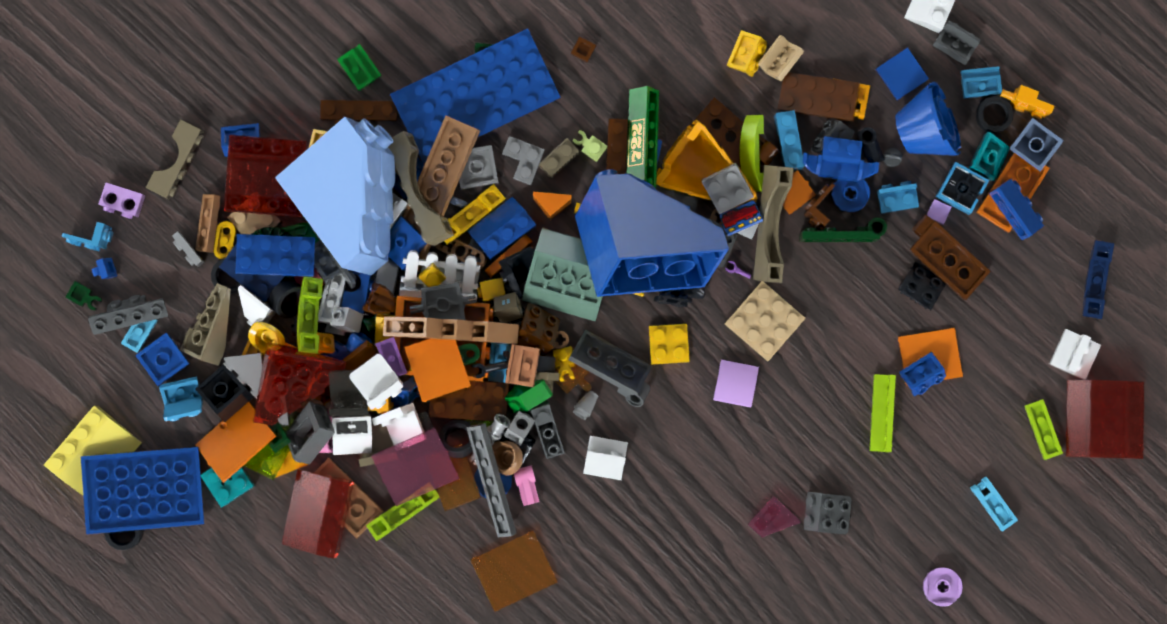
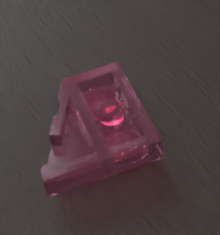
(772, 518)

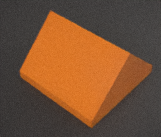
(552, 203)

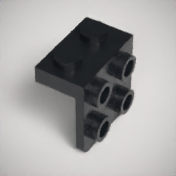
(516, 269)

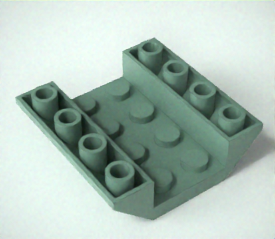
(561, 276)

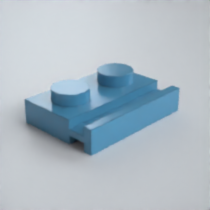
(981, 82)

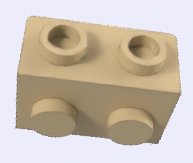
(780, 58)

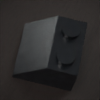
(224, 393)

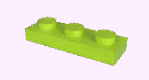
(1043, 429)

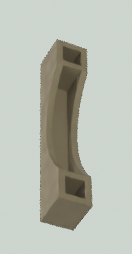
(433, 226)
(768, 259)

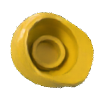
(262, 333)

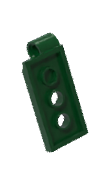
(862, 234)

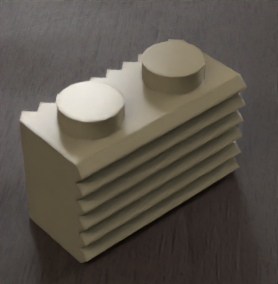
(559, 158)

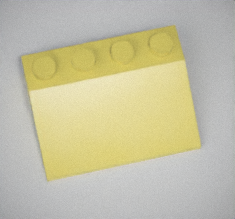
(92, 436)

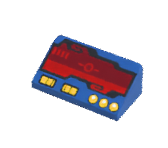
(740, 218)

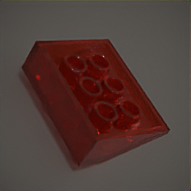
(317, 513)

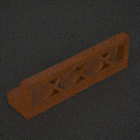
(353, 361)

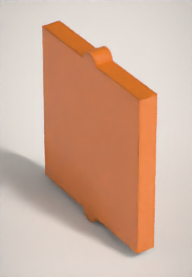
(798, 194)

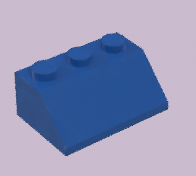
(1017, 209)
(501, 228)

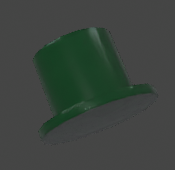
(368, 325)

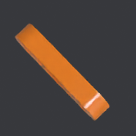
(521, 244)

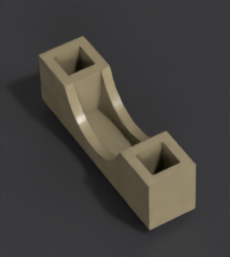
(165, 182)

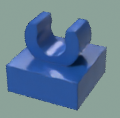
(105, 268)

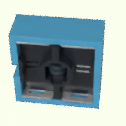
(962, 188)

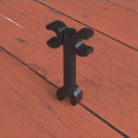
(492, 367)

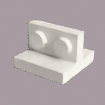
(1075, 354)
(605, 458)

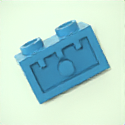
(897, 198)

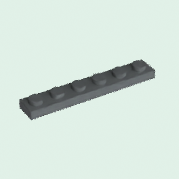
(491, 480)

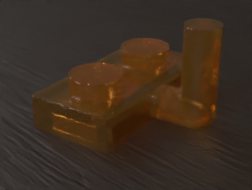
(568, 383)

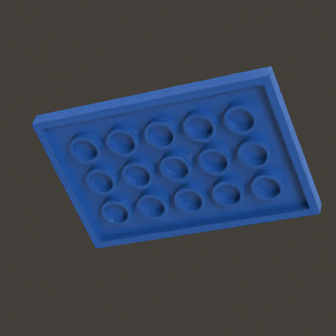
(142, 490)

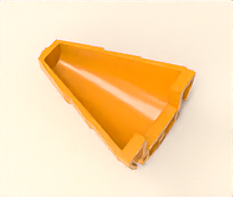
(693, 159)

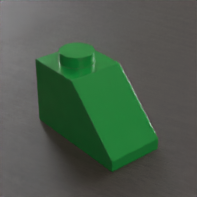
(525, 398)

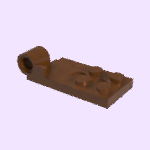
(733, 124)
(935, 246)

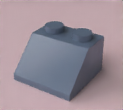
(1036, 144)

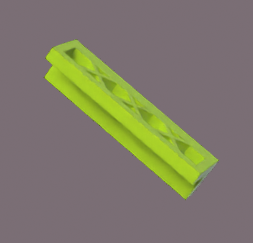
(882, 413)

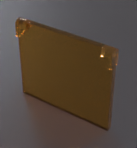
(513, 570)

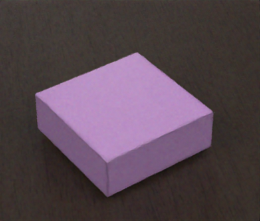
(938, 211)

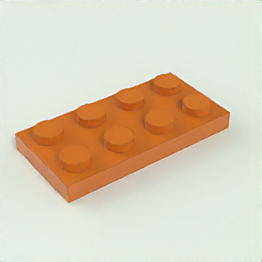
(1028, 179)

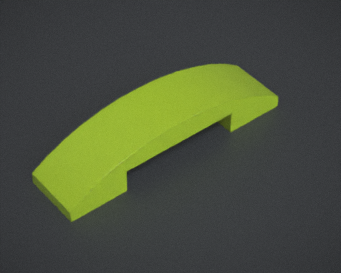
(749, 150)
(308, 315)
(399, 514)

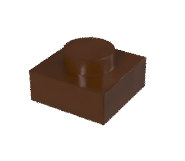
(583, 49)

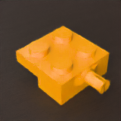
(1026, 99)

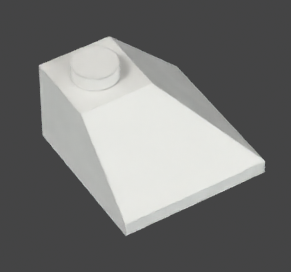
(254, 308)

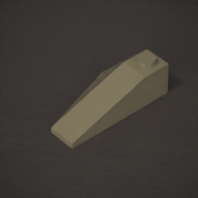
(208, 336)

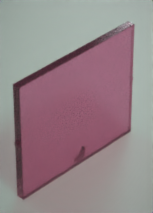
(415, 466)

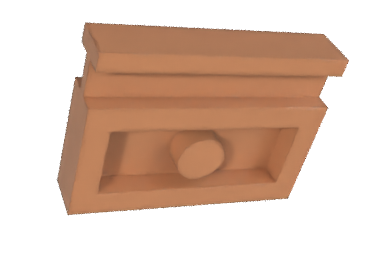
(522, 365)

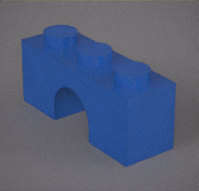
(357, 299)

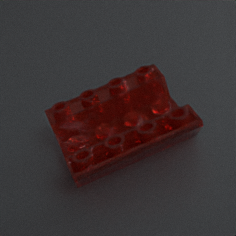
(252, 174)
(1104, 419)

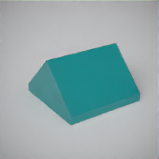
(989, 156)

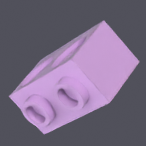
(123, 196)

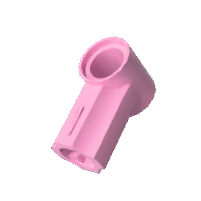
(526, 481)

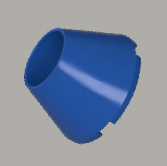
(928, 124)

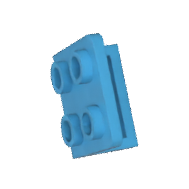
(100, 238)
(181, 399)

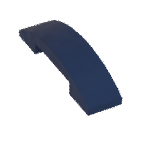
(1096, 279)

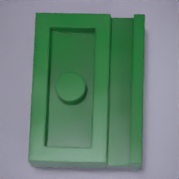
(359, 67)

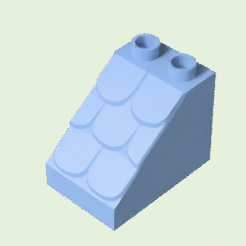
(347, 192)

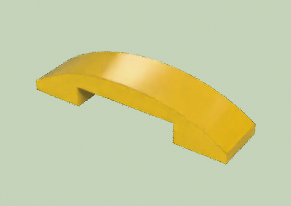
(475, 212)

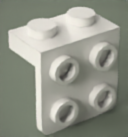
(376, 381)

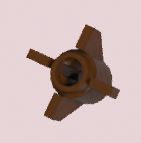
(380, 300)

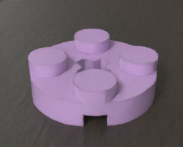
(934, 579)

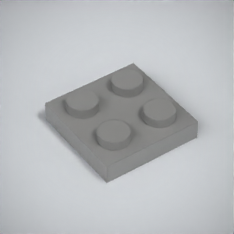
(479, 169)
(727, 188)

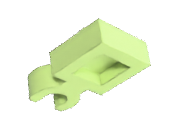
(592, 147)

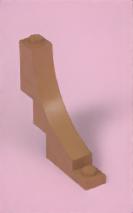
(451, 329)

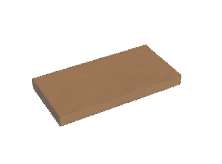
(361, 508)

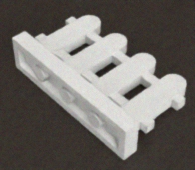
(412, 283)

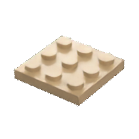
(764, 321)

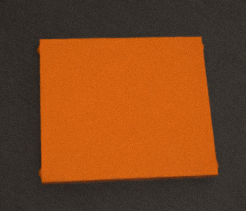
(940, 343)
(437, 367)

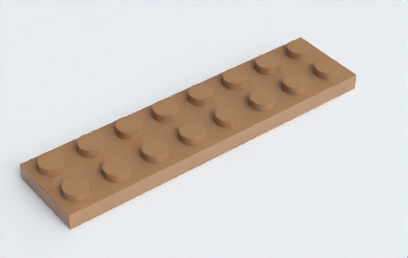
(443, 169)

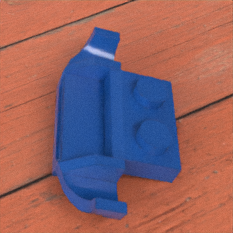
(840, 160)

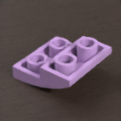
(736, 383)

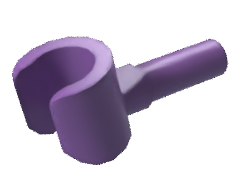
(737, 270)

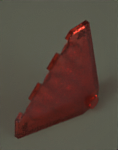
(289, 380)

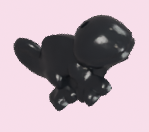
(680, 297)

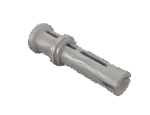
(495, 430)

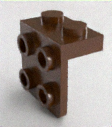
(815, 217)
(538, 329)

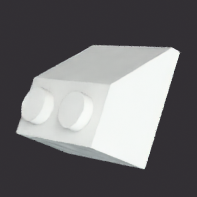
(929, 13)

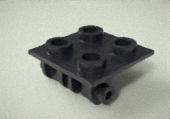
(922, 286)

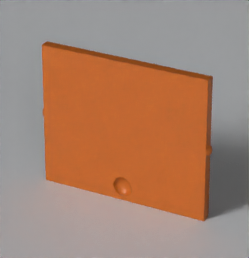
(234, 442)

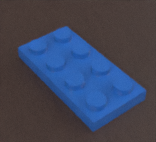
(275, 255)

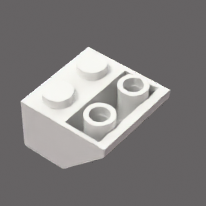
(352, 434)

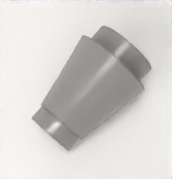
(585, 406)

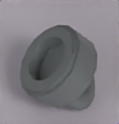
(892, 157)

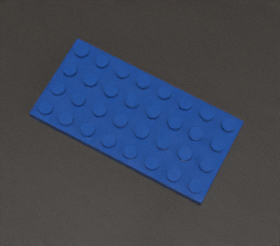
(478, 91)

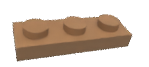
(207, 223)

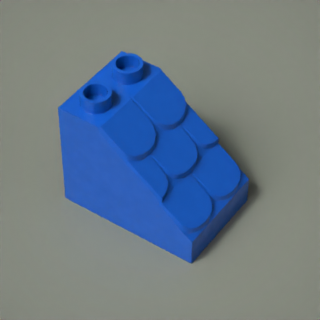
(644, 238)

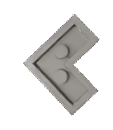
(529, 158)

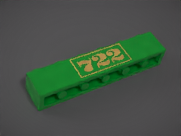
(643, 133)

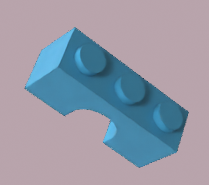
(789, 140)

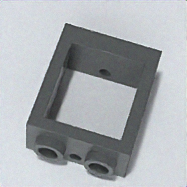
(311, 416)

